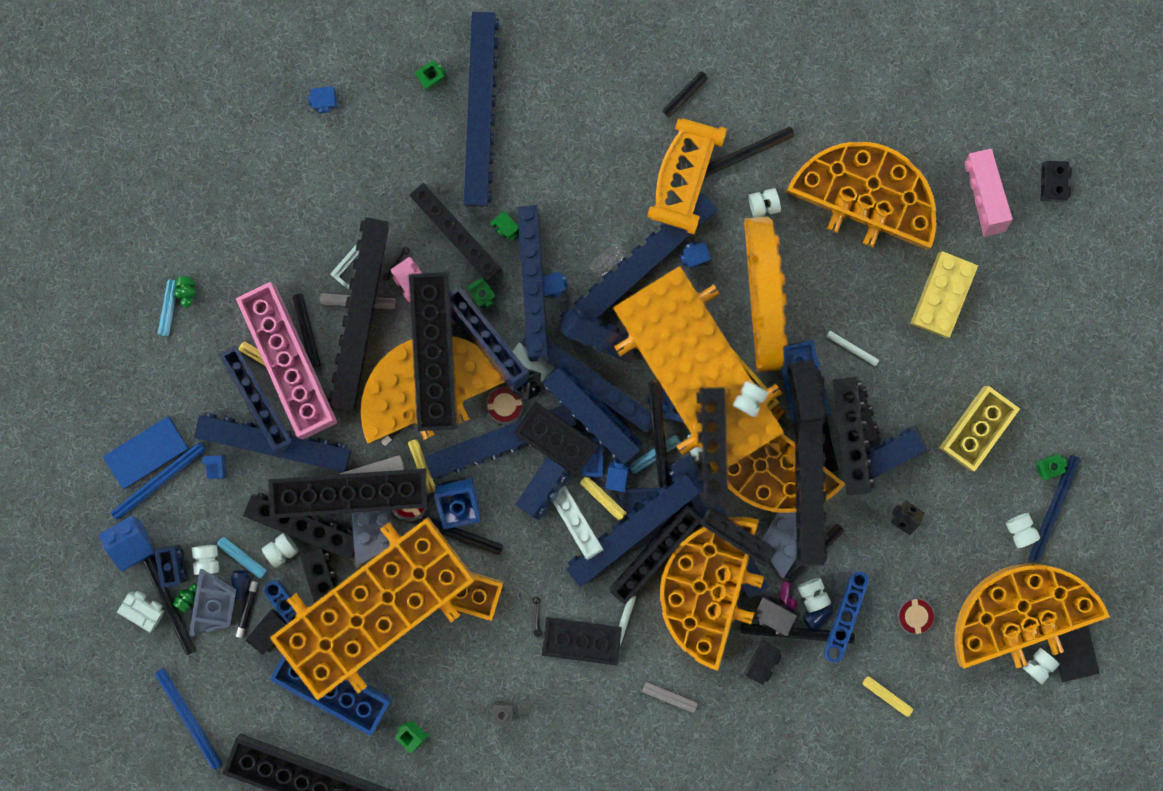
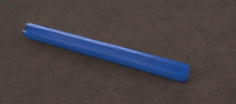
(158, 481)
(188, 718)

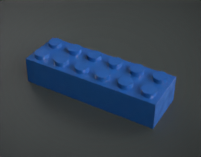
(359, 710)

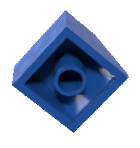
(457, 503)
(127, 543)

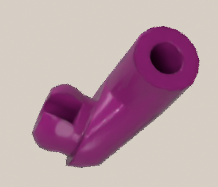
(784, 595)

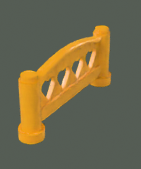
(682, 214)

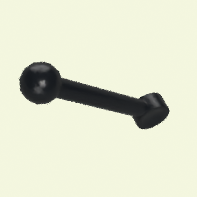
(386, 276)
(537, 632)

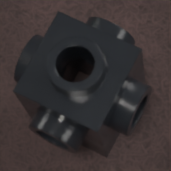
(531, 387)
(907, 517)

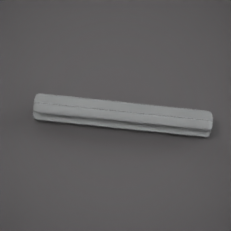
(340, 300)

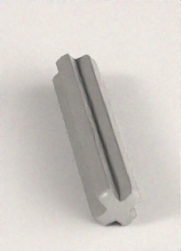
(669, 697)

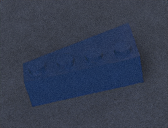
(593, 331)
(893, 451)

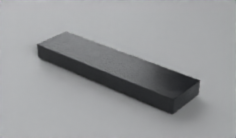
(738, 536)

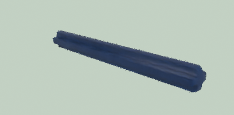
(1054, 508)

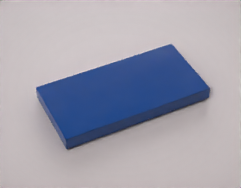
(796, 353)
(145, 452)

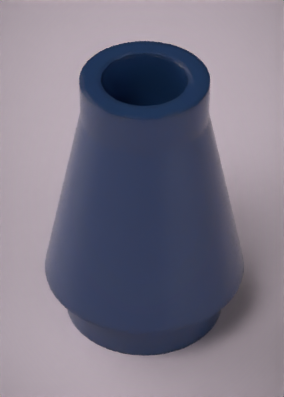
(240, 582)
(816, 618)

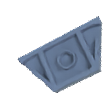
(367, 535)
(782, 536)
(212, 604)

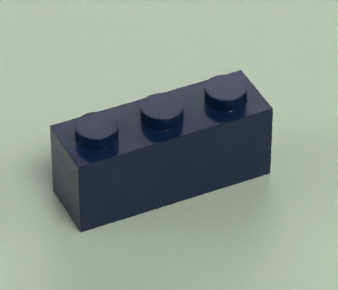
(543, 489)

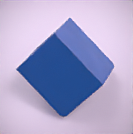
(215, 466)

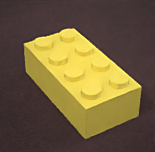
(944, 294)
(979, 428)

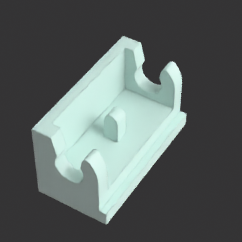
(344, 270)

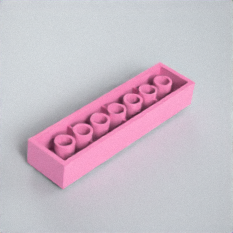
(286, 360)

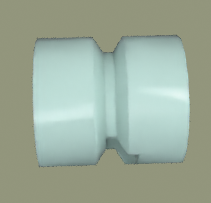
(758, 206)
(750, 399)
(1022, 529)
(278, 551)
(205, 558)
(814, 601)
(1041, 666)

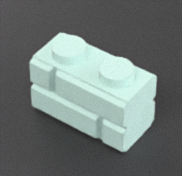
(141, 611)

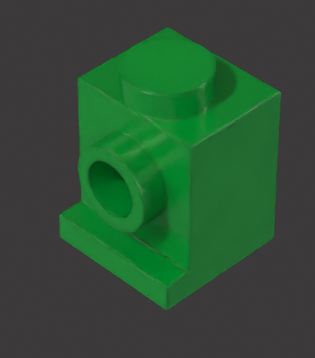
(423, 73)
(506, 226)
(476, 287)
(1044, 466)
(411, 736)

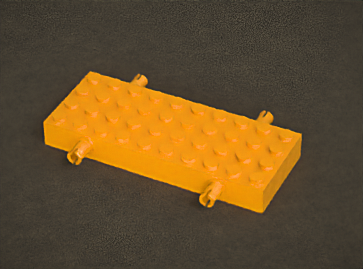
(689, 354)
(372, 608)

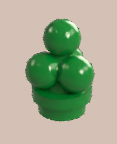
(185, 290)
(186, 598)

